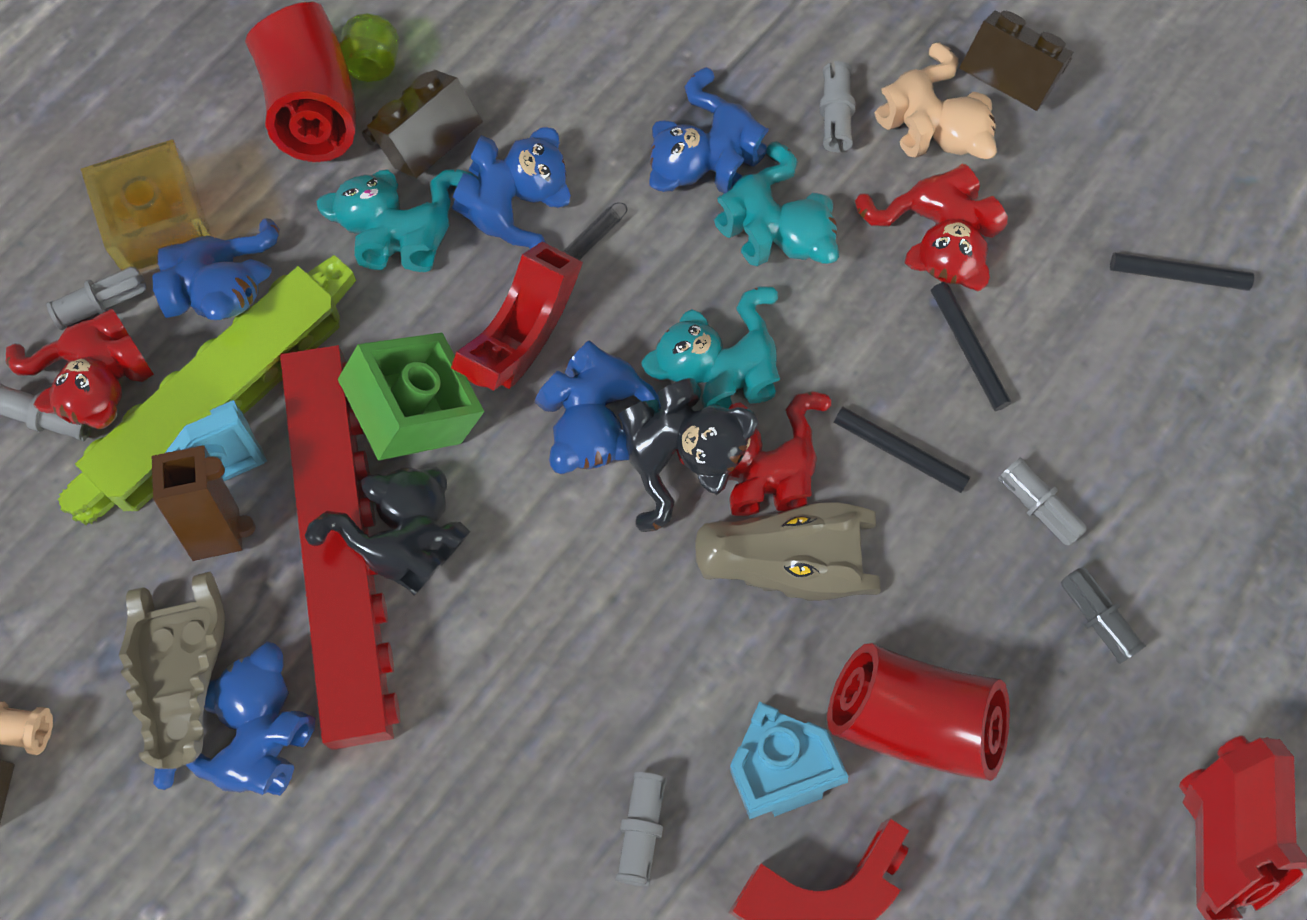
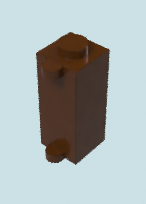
(198, 503)

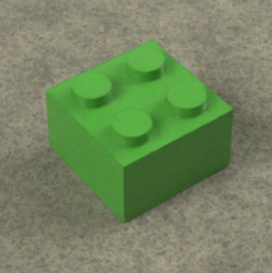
(409, 395)

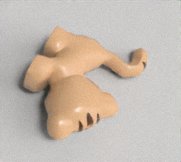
(956, 124)

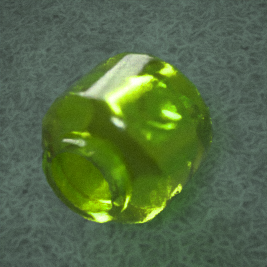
(369, 47)

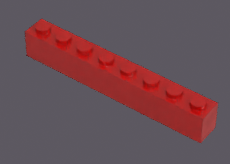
(338, 581)

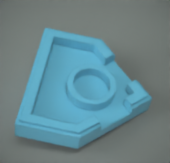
(225, 437)
(784, 763)

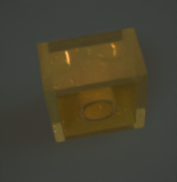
(144, 203)

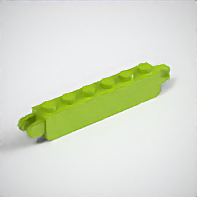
(234, 366)

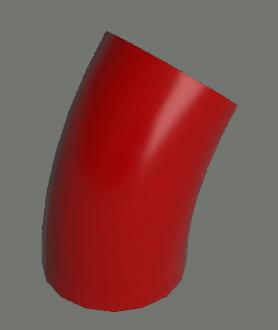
(304, 83)
(921, 713)

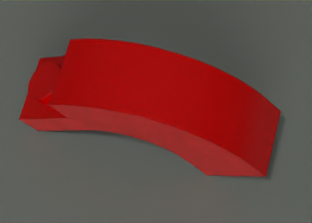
(524, 320)
(859, 897)

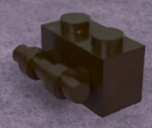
(1016, 58)
(423, 122)

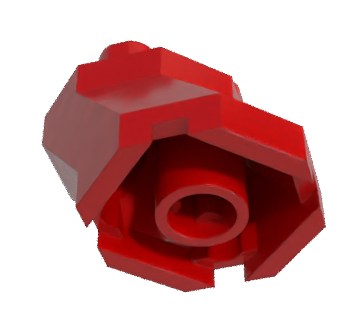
(1244, 827)

